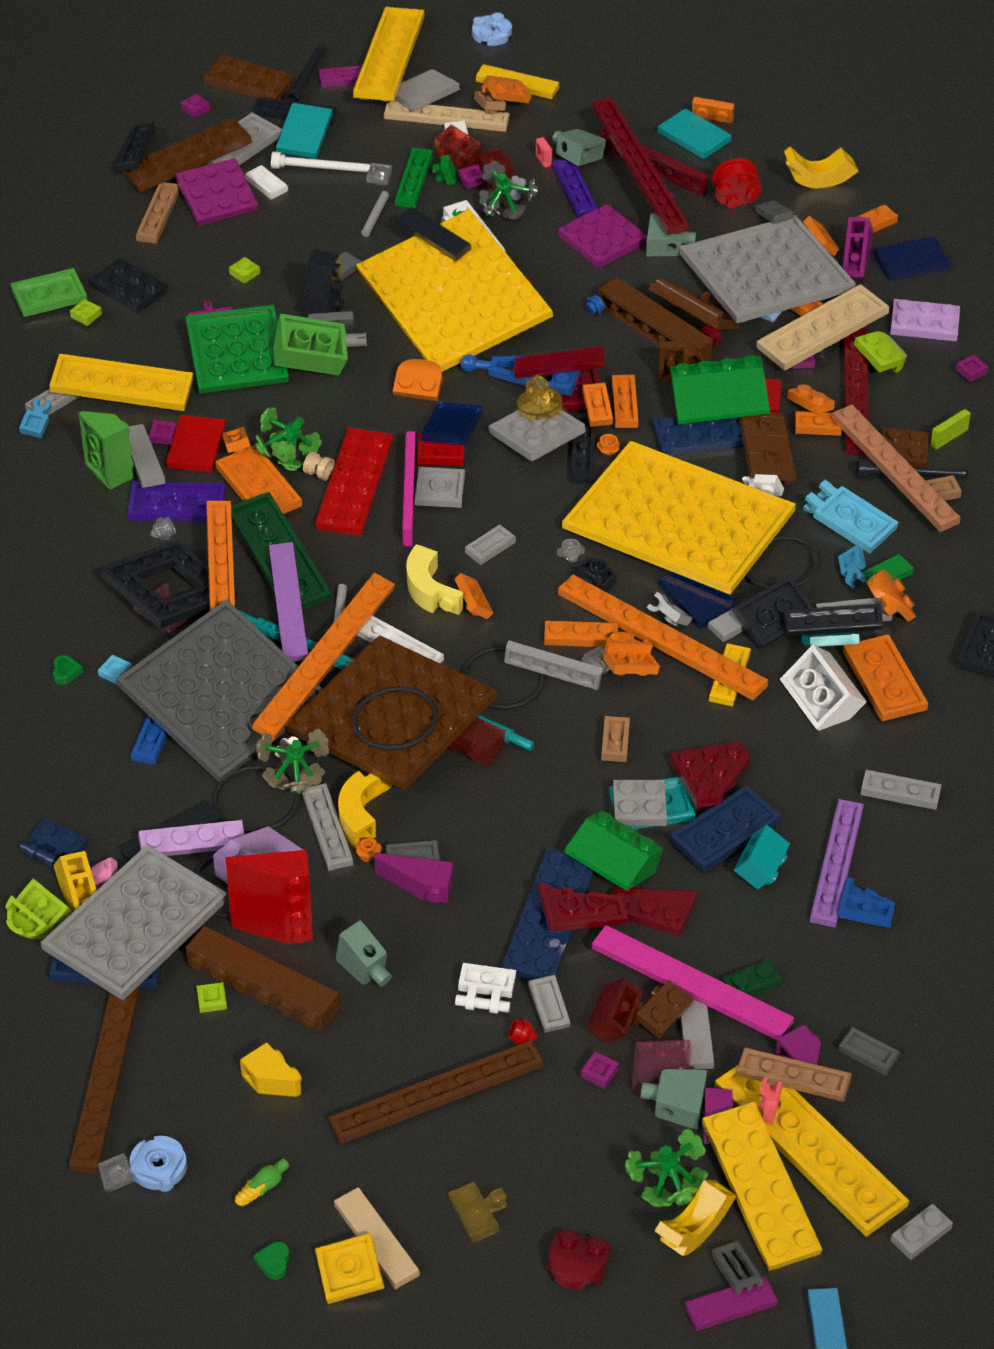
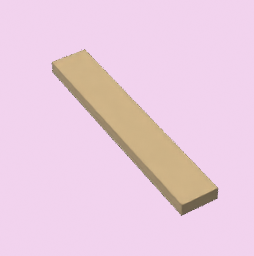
(441, 114)

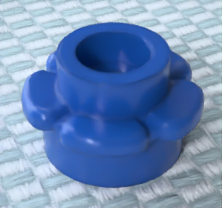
(595, 305)

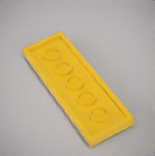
(121, 382)
(761, 1186)

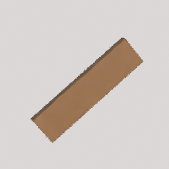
(158, 213)
(794, 1074)

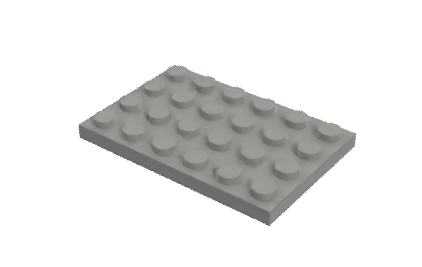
(134, 922)

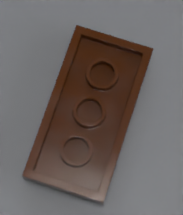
(248, 78)

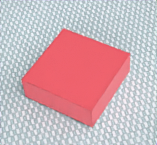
(544, 152)

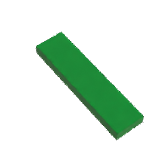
(414, 177)

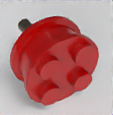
(736, 182)

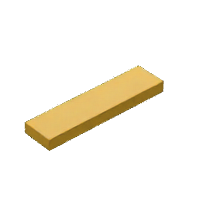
(535, 85)

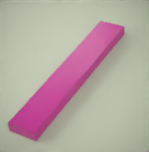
(408, 504)

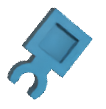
(36, 421)
(851, 564)

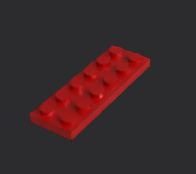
(354, 482)

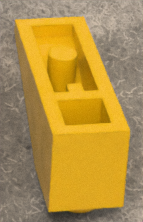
(75, 879)

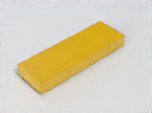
(721, 693)

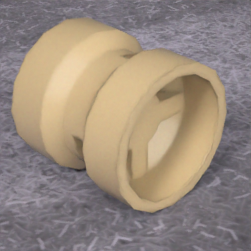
(319, 466)

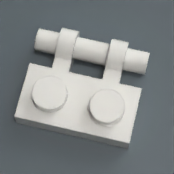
(488, 981)

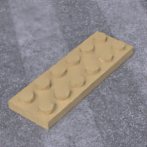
(822, 327)

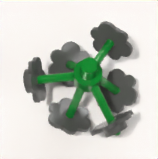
(504, 186)

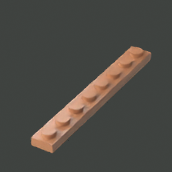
(896, 468)

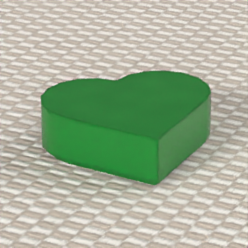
(66, 669)
(273, 1260)

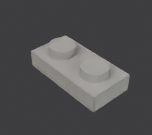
(921, 1231)

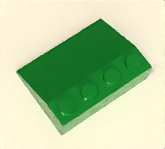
(719, 389)

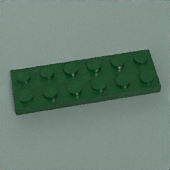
(264, 524)

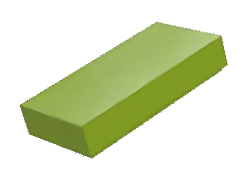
(950, 429)

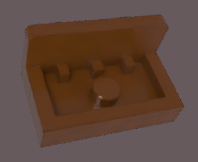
(662, 1009)

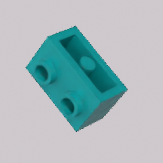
(762, 857)

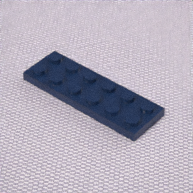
(534, 949)

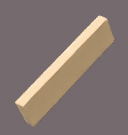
(364, 1219)

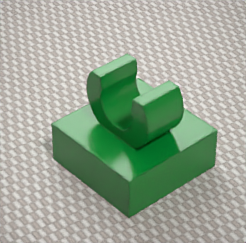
(447, 170)

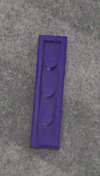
(574, 187)

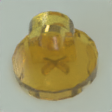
(539, 401)

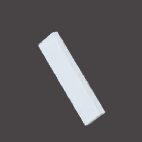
(377, 627)

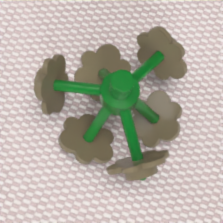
(292, 752)

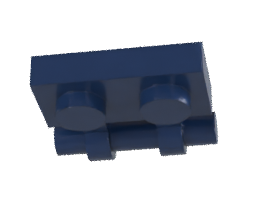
(55, 839)

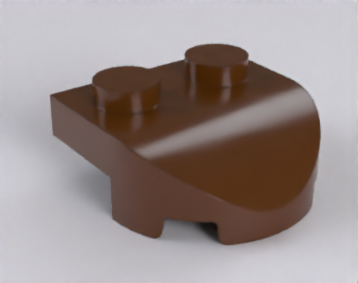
(676, 353)

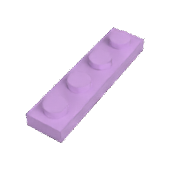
(191, 838)

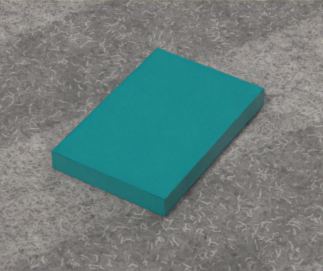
(304, 130)
(694, 133)
(678, 803)

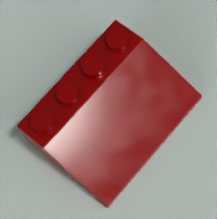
(271, 895)

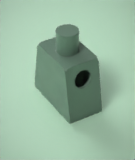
(579, 146)
(661, 243)
(362, 955)
(678, 1095)

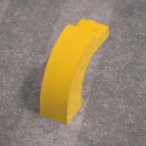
(821, 173)
(354, 795)
(698, 1219)

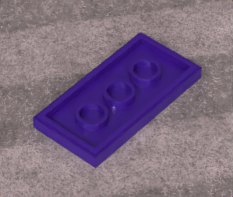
(173, 500)

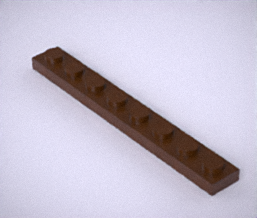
(103, 1083)
(435, 1092)

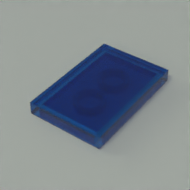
(911, 258)
(451, 423)
(696, 599)

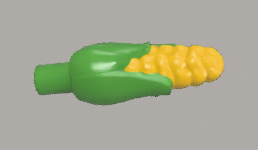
(262, 1182)

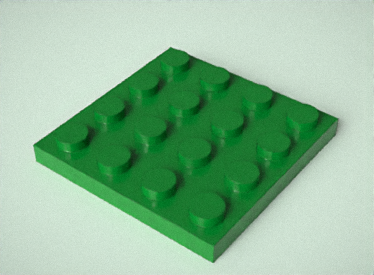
(234, 349)

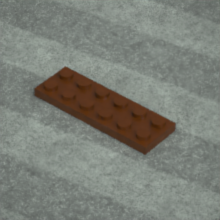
(188, 154)

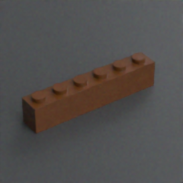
(650, 317)
(263, 978)

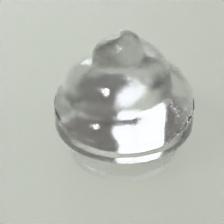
(163, 529)

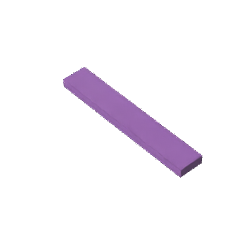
(288, 601)
(836, 863)

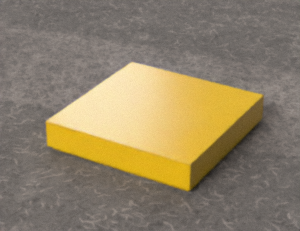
(349, 1268)

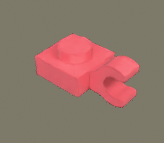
(770, 1100)

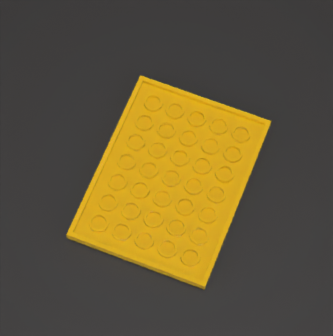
(452, 304)
(679, 517)

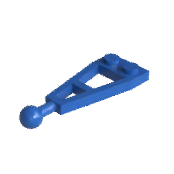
(561, 382)

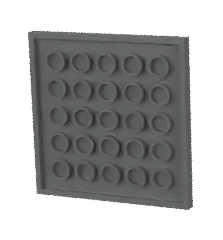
(212, 687)

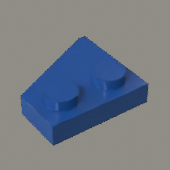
(865, 906)

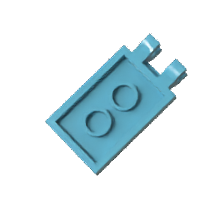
(850, 516)

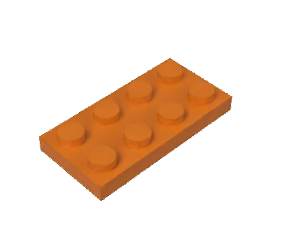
(254, 475)
(885, 678)

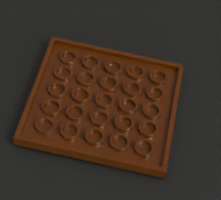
(394, 715)

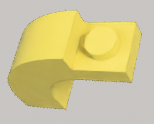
(424, 589)

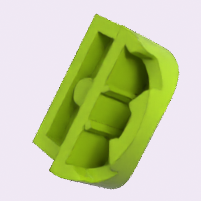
(881, 351)
(35, 912)

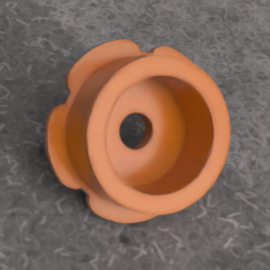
(608, 444)
(367, 848)

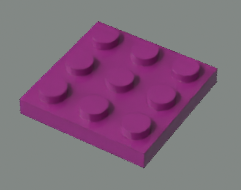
(216, 191)
(602, 236)

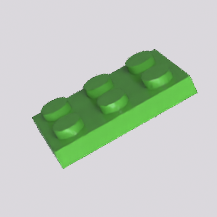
(48, 292)

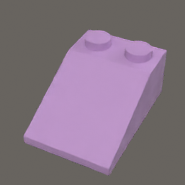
(257, 842)

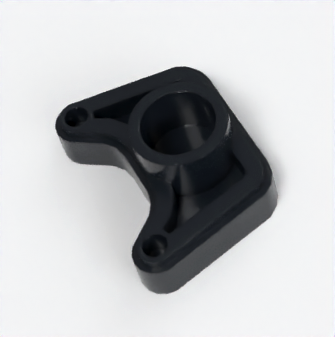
(597, 572)

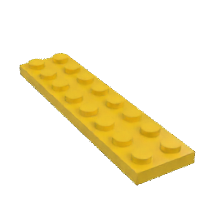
(389, 54)
(823, 1156)

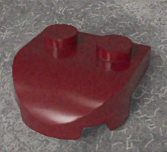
(577, 1259)

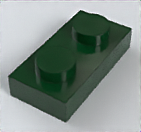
(755, 978)

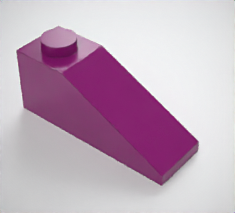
(857, 246)
(421, 877)

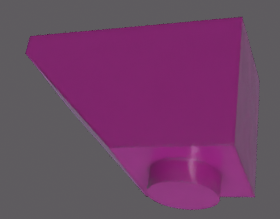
(799, 1045)

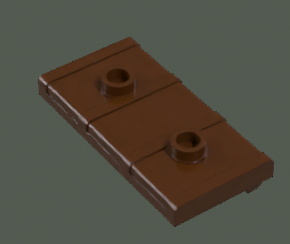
(694, 304)
(767, 446)

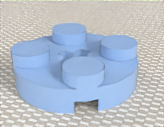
(484, 25)
(162, 1177)

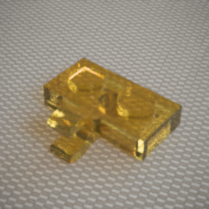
(476, 1211)

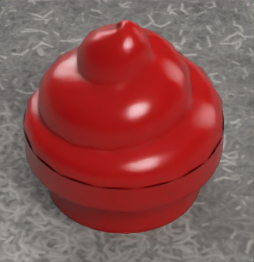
(521, 1031)

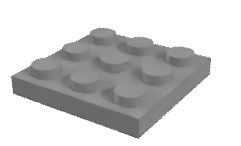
(536, 437)

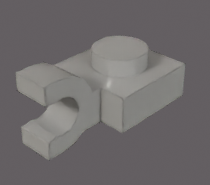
(673, 613)

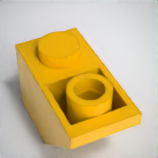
(269, 1073)

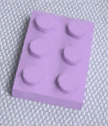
(925, 320)

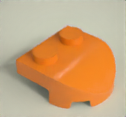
(506, 89)
(418, 379)
(891, 594)
(629, 656)

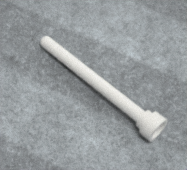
(279, 160)

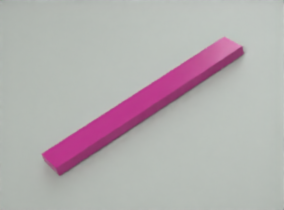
(693, 982)

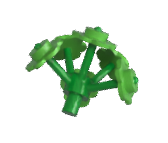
(284, 441)
(667, 1163)

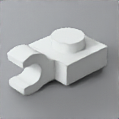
(766, 483)

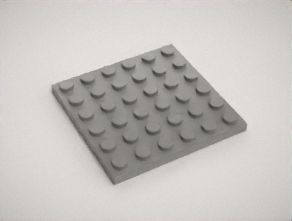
(766, 269)

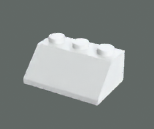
(822, 689)

